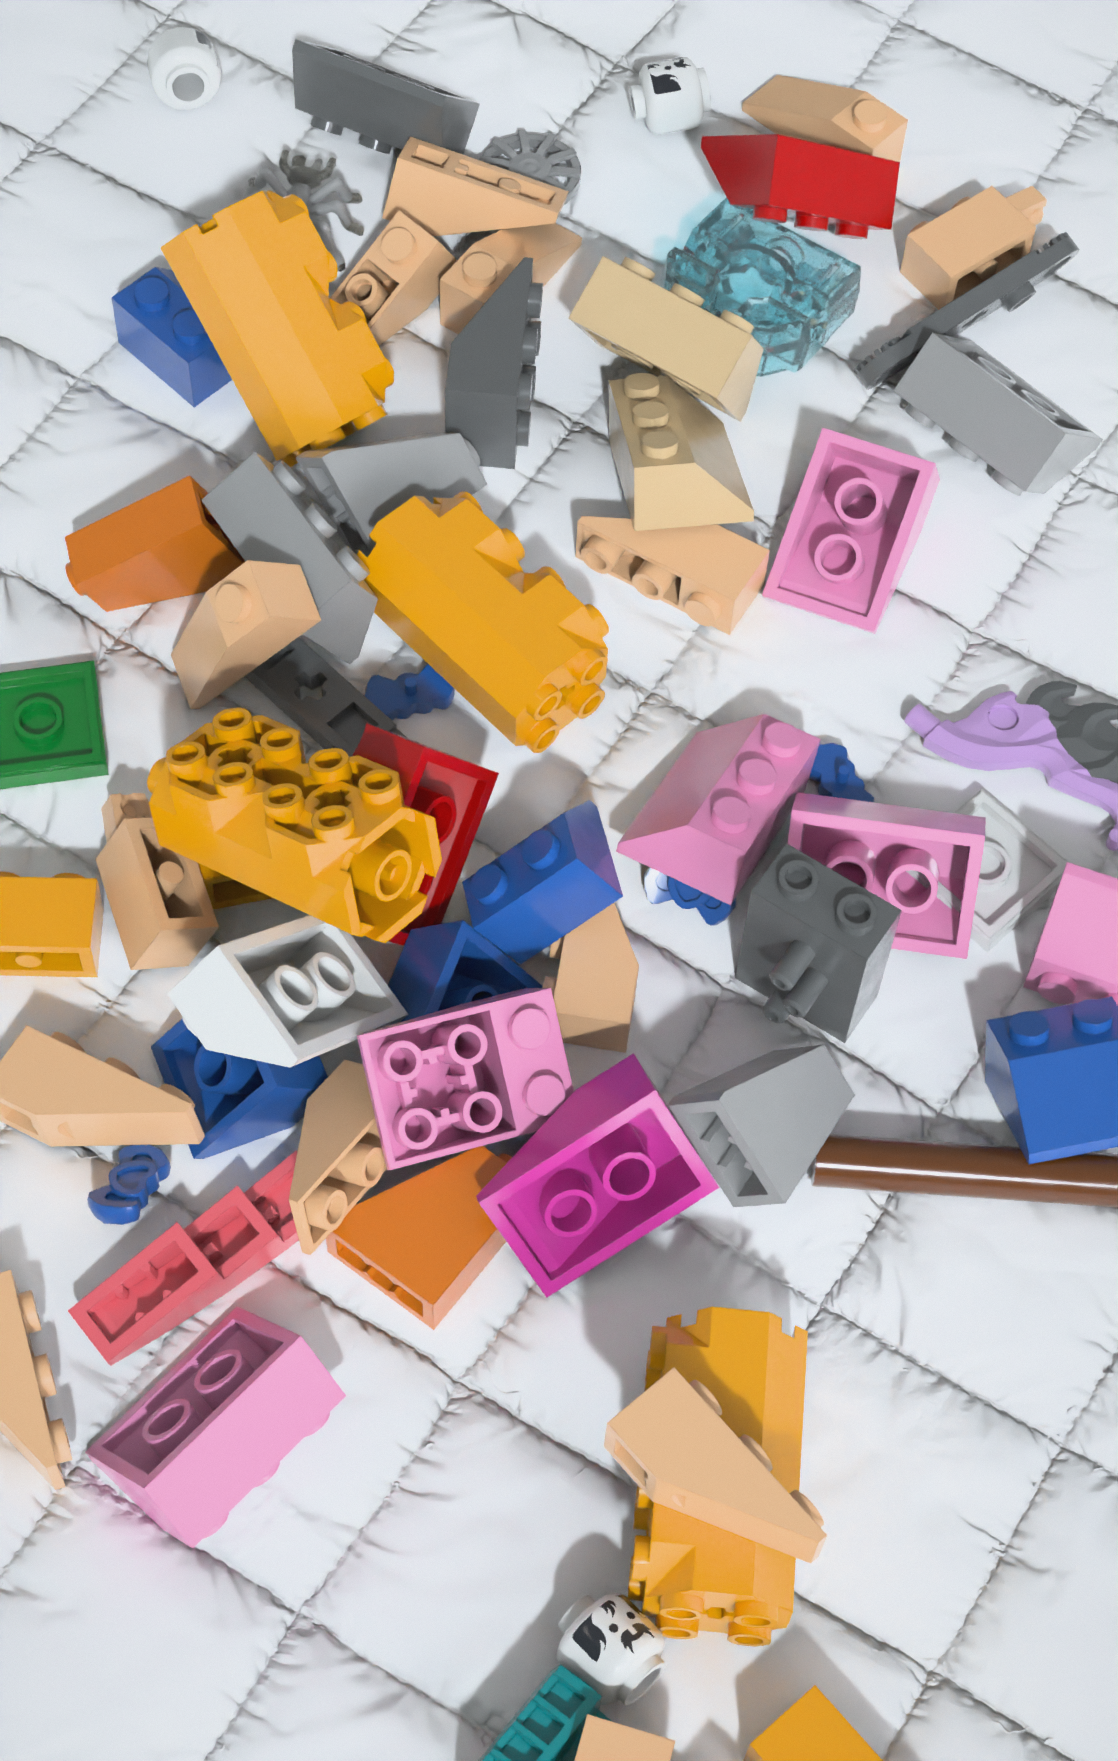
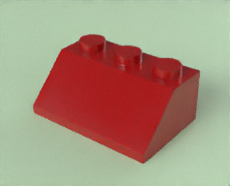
(805, 181)
(440, 787)

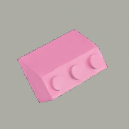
(722, 804)
(880, 843)
(1078, 940)
(217, 1424)

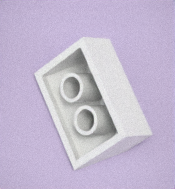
(285, 994)

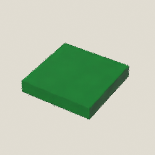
(50, 725)

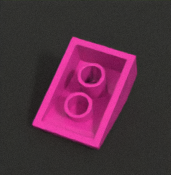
(595, 1178)

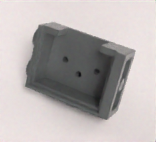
(815, 944)

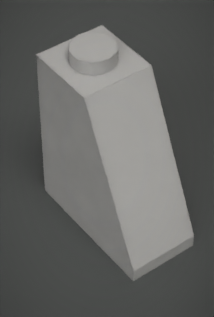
(374, 478)
(764, 1121)

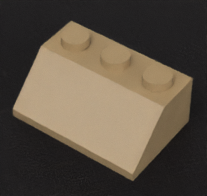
(670, 334)
(672, 457)

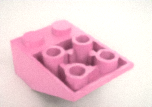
(466, 1075)

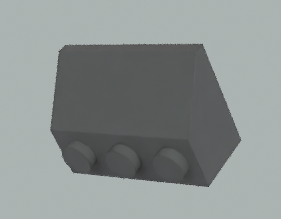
(376, 101)

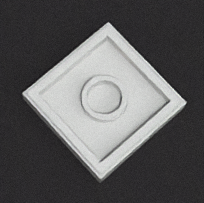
(1014, 875)

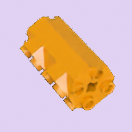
(290, 349)
(493, 632)
(304, 833)
(691, 1570)

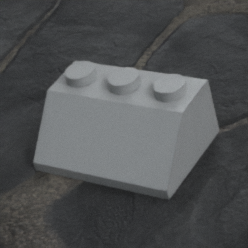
(994, 415)
(271, 522)

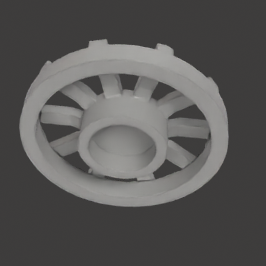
(536, 164)

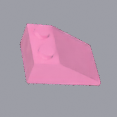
(852, 530)

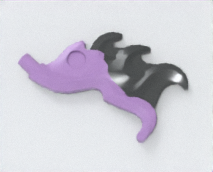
(1064, 741)

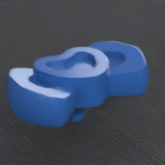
(410, 693)
(837, 774)
(662, 888)
(130, 1184)

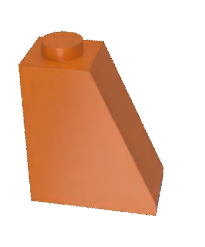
(151, 550)
(424, 1235)

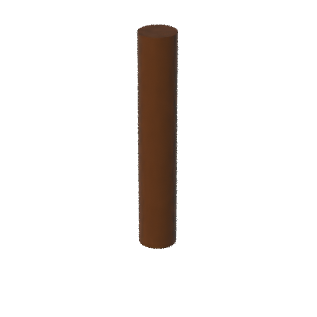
(964, 1171)

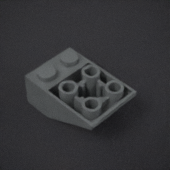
(490, 372)

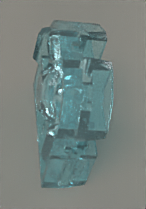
(787, 304)

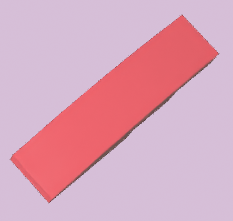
(190, 1266)

